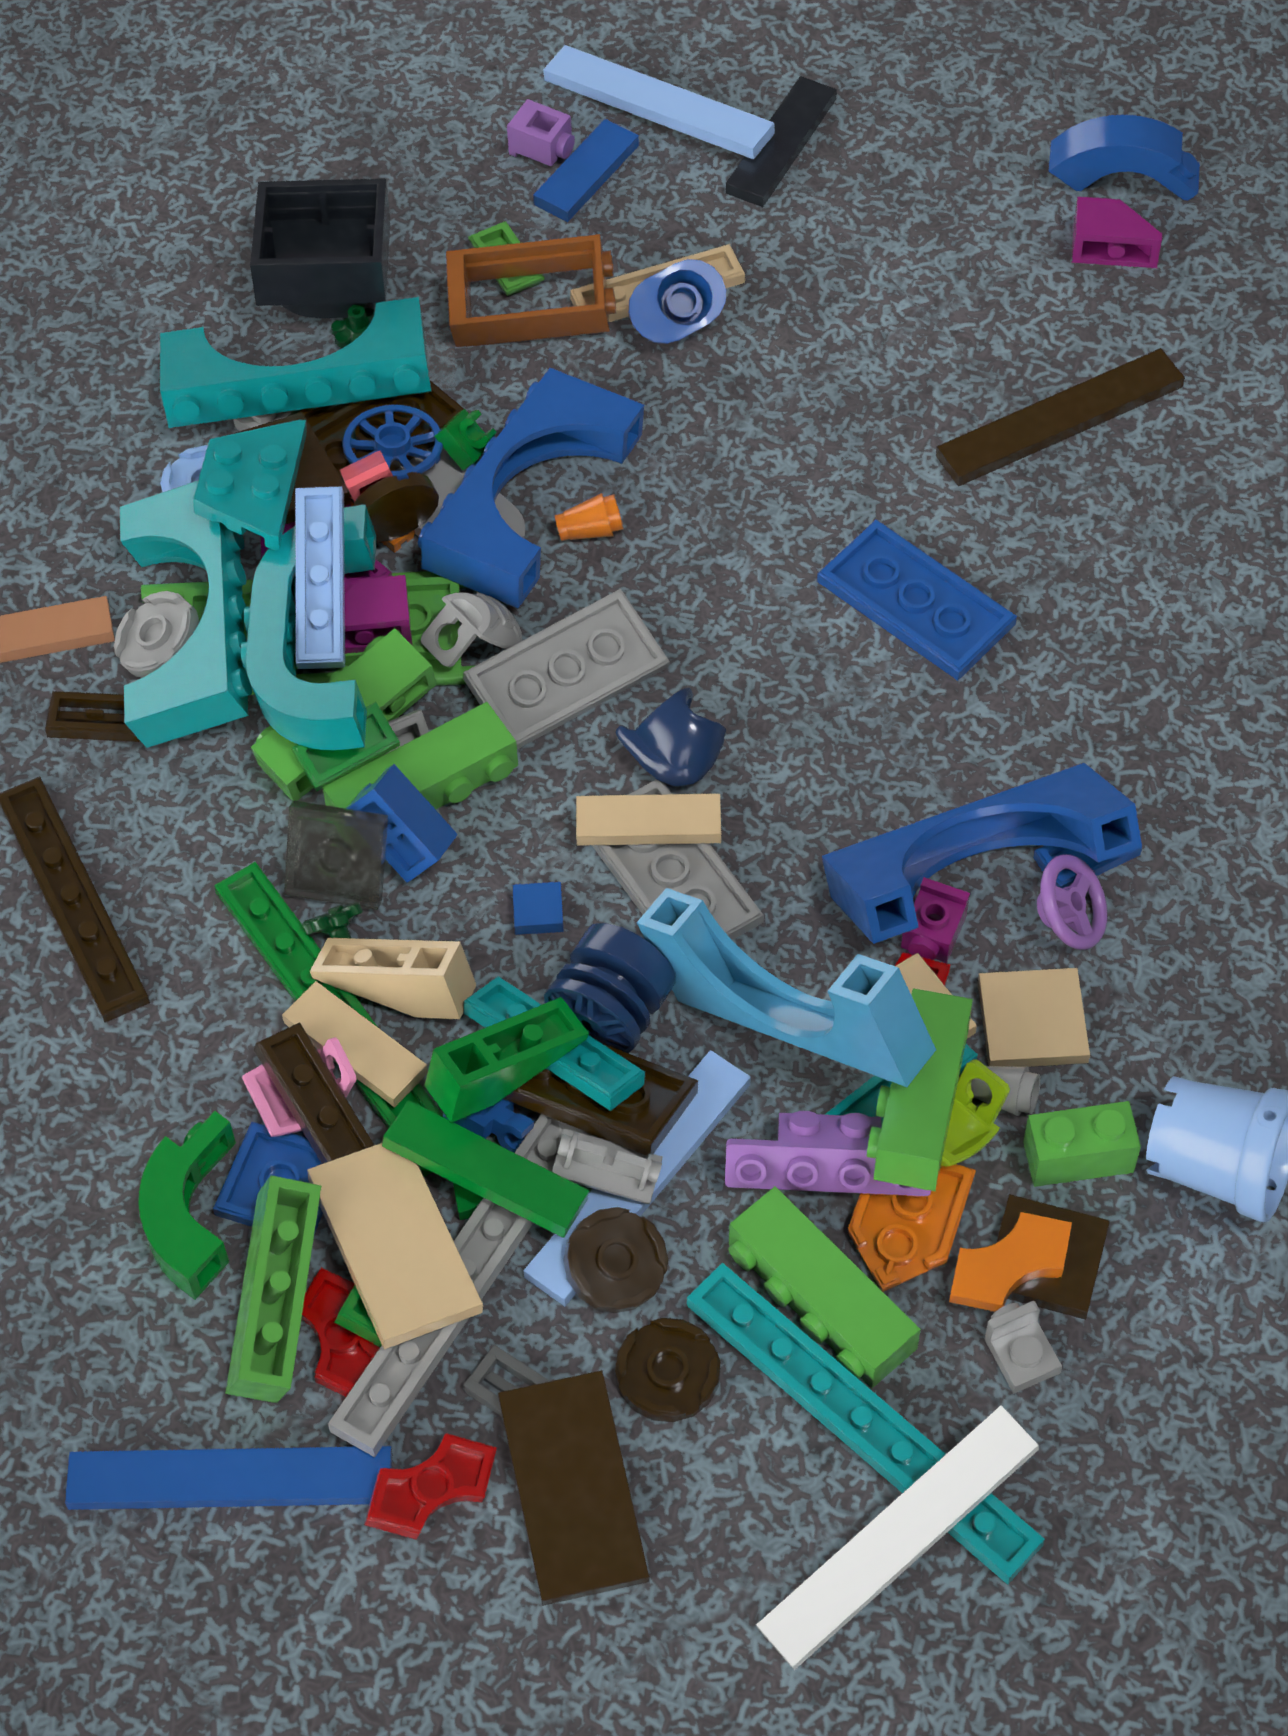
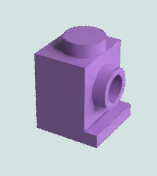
(540, 133)

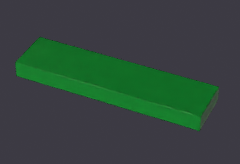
(485, 1168)

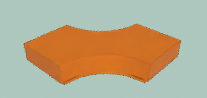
(1028, 1252)

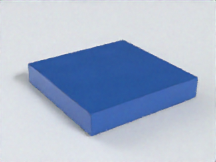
(256, 1160)

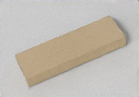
(648, 819)
(373, 1054)

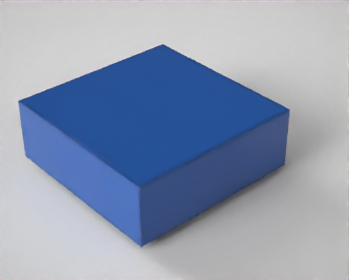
(537, 908)

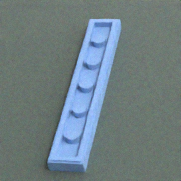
(659, 101)
(718, 1090)

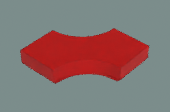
(342, 1352)
(409, 1496)

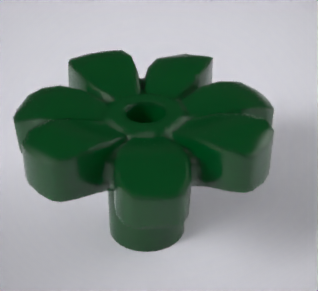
(352, 327)
(335, 922)

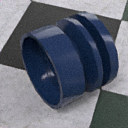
(614, 984)

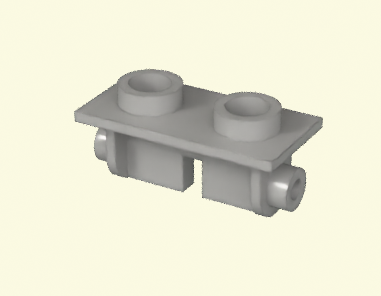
(607, 1166)

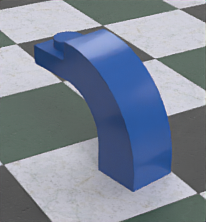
(1124, 145)

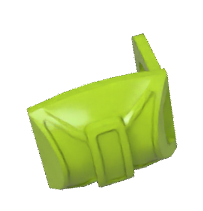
(971, 1125)

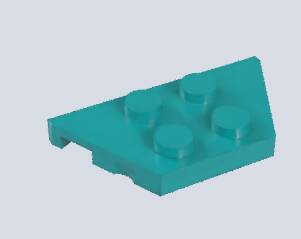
(251, 479)

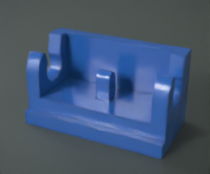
(414, 829)

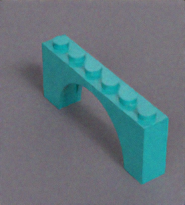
(381, 363)
(206, 677)

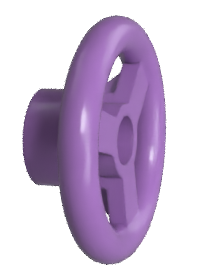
(1067, 905)

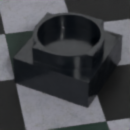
(320, 245)

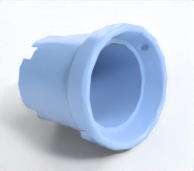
(1223, 1144)

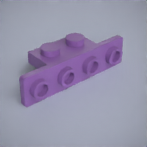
(811, 1155)

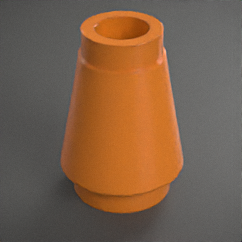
(590, 519)

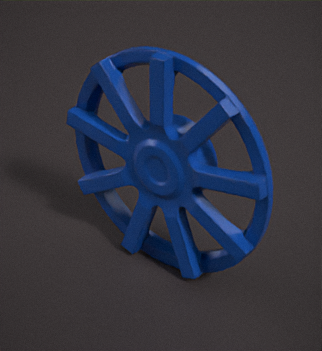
(395, 439)

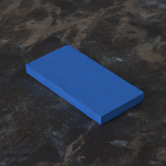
(917, 599)

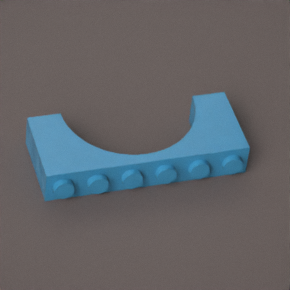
(864, 1025)

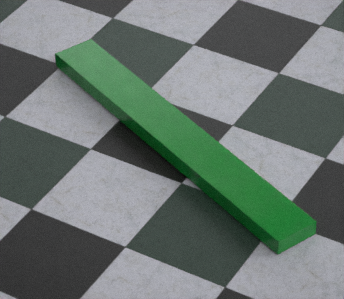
(291, 955)

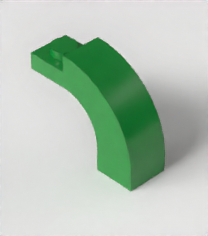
(178, 1242)

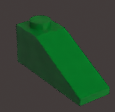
(500, 1058)

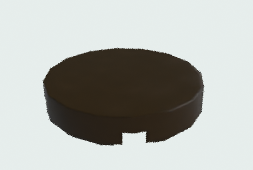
(399, 505)
(615, 1260)
(673, 1386)

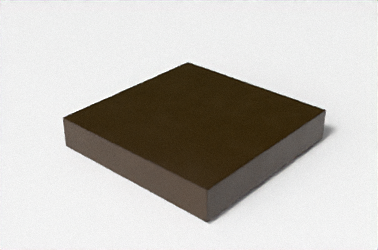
(1073, 1290)

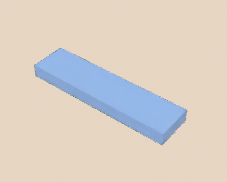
(320, 578)

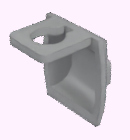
(479, 617)

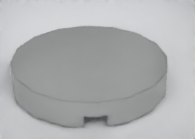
(154, 632)

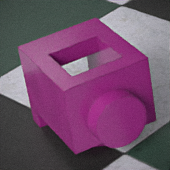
(940, 919)

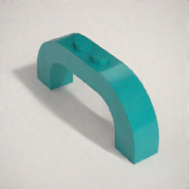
(301, 711)

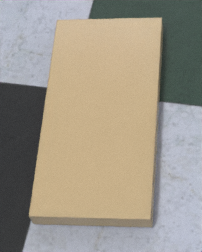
(395, 1244)

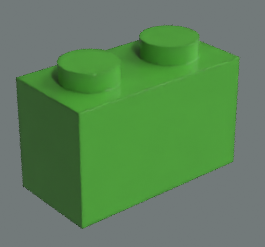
(1081, 1143)

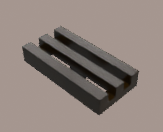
(92, 723)

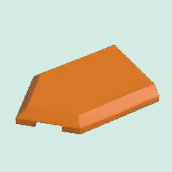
(910, 1233)

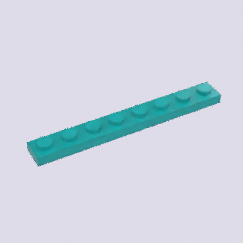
(853, 1412)

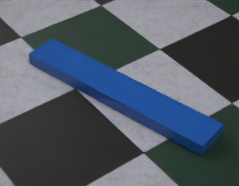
(223, 1477)

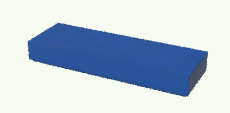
(586, 170)

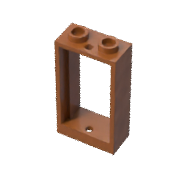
(525, 260)

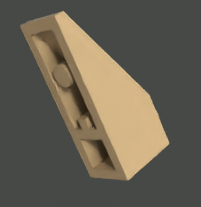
(404, 975)

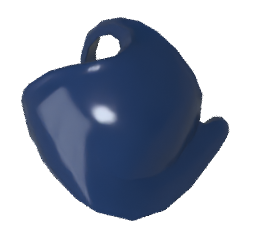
(675, 741)

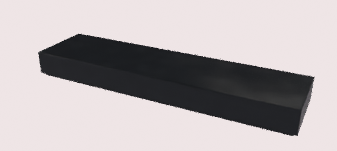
(793, 127)

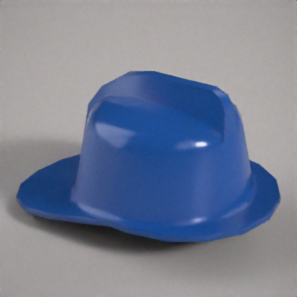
(677, 301)

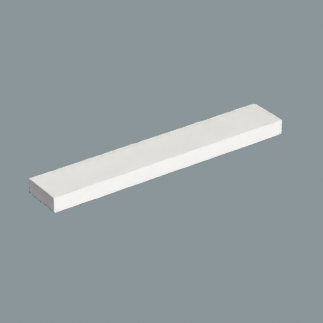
(897, 1537)

